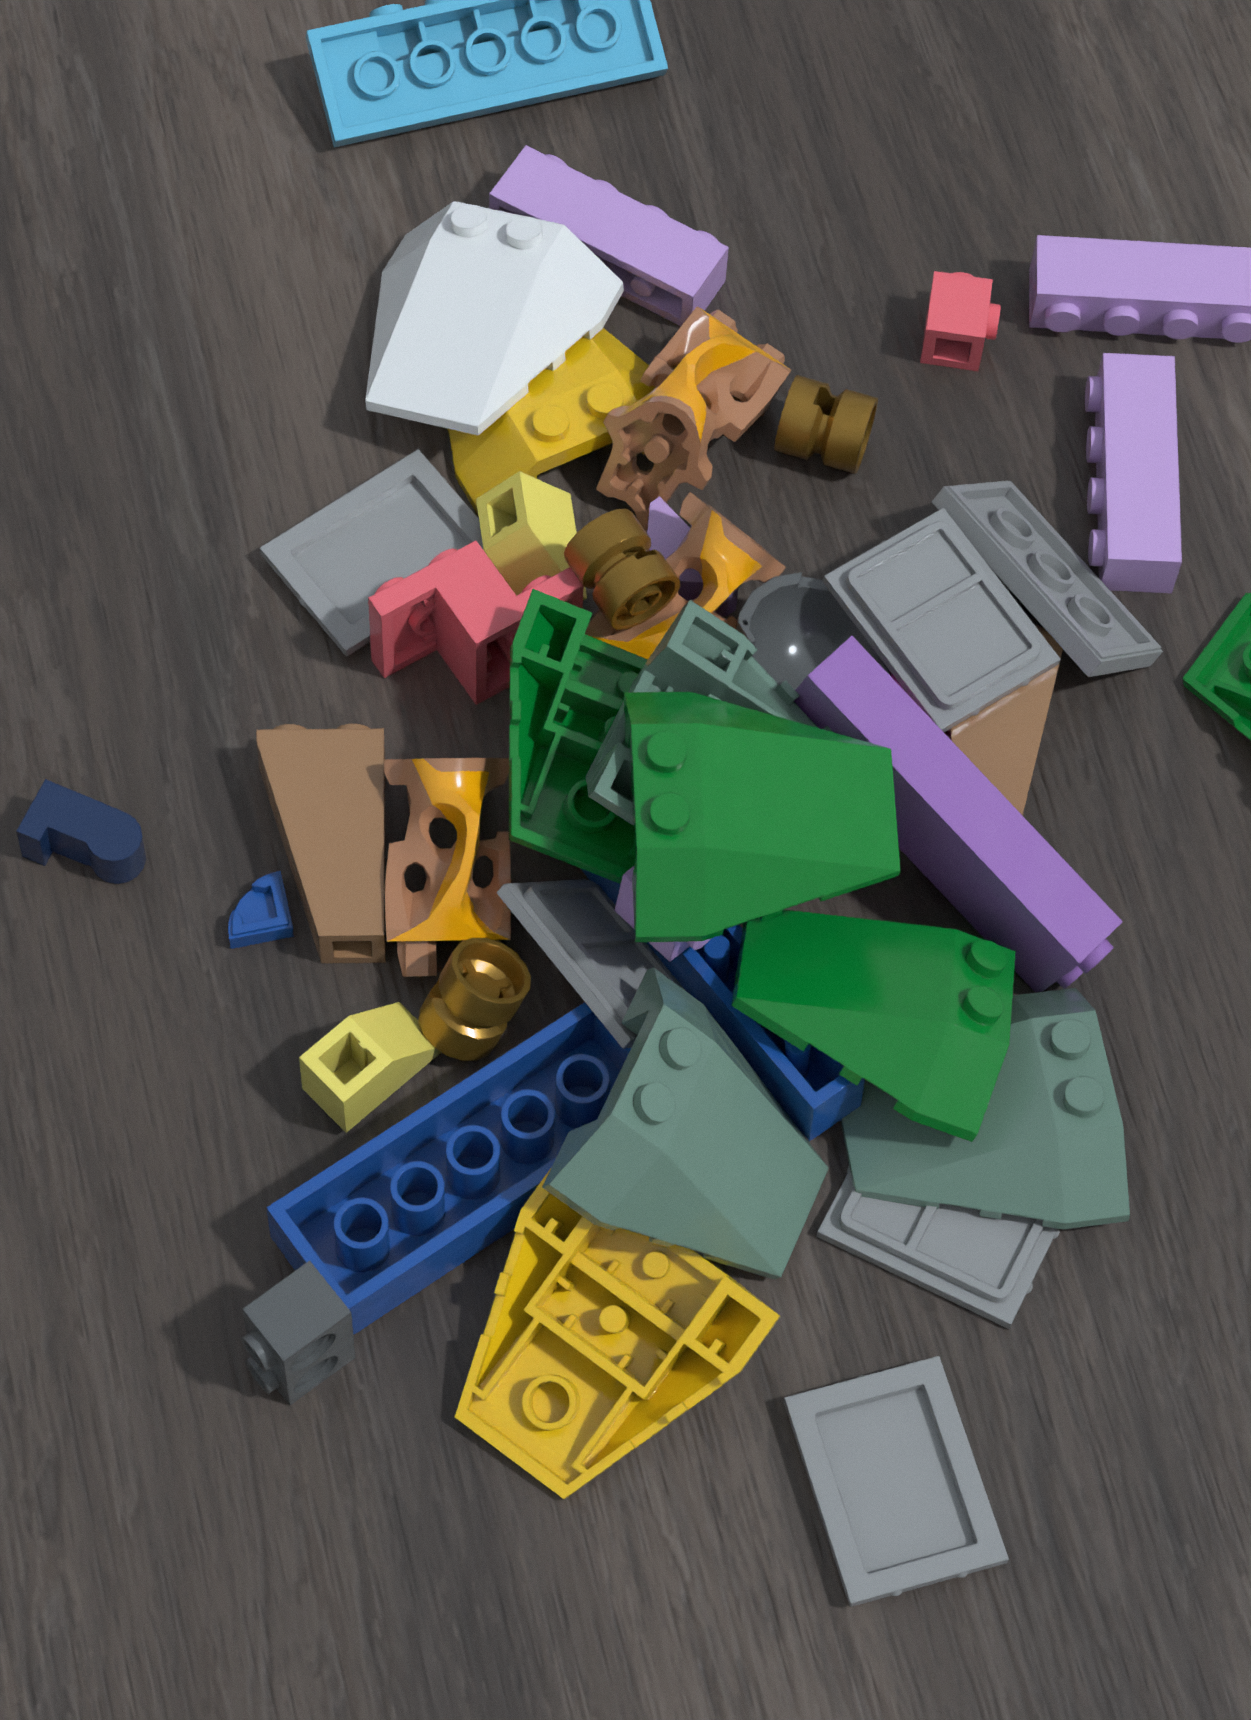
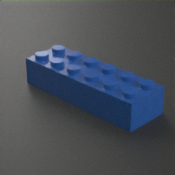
(449, 1171)

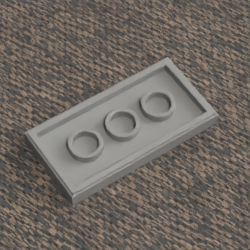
(1049, 578)

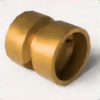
(826, 424)
(626, 576)
(474, 999)

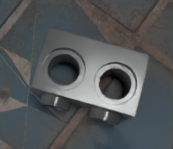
(297, 1334)

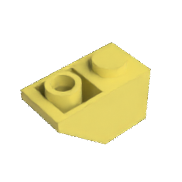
(526, 529)
(364, 1062)

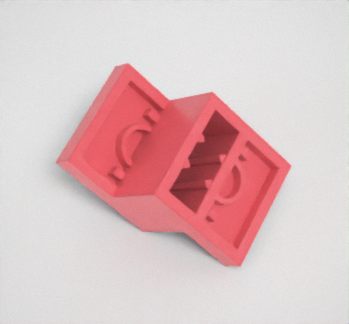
(461, 612)

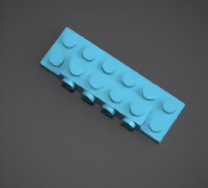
(475, 60)

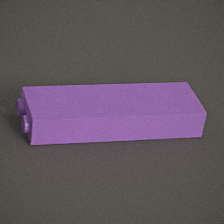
(964, 828)

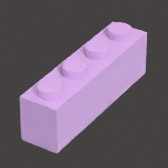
(655, 256)
(1140, 288)
(1135, 473)

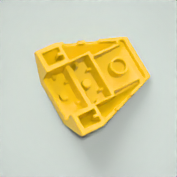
(555, 419)
(600, 1343)

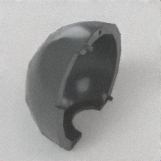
(796, 627)

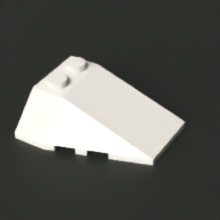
(478, 312)

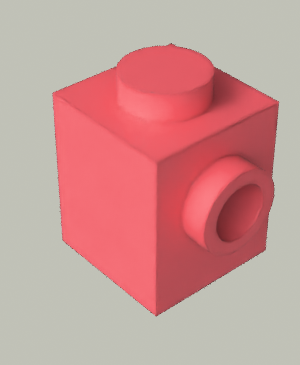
(958, 320)

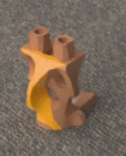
(705, 388)
(720, 555)
(450, 902)

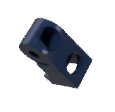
(83, 832)

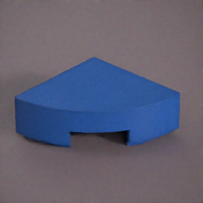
(261, 914)

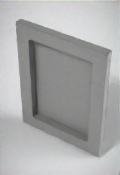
(366, 539)
(941, 620)
(587, 944)
(945, 1250)
(895, 1481)

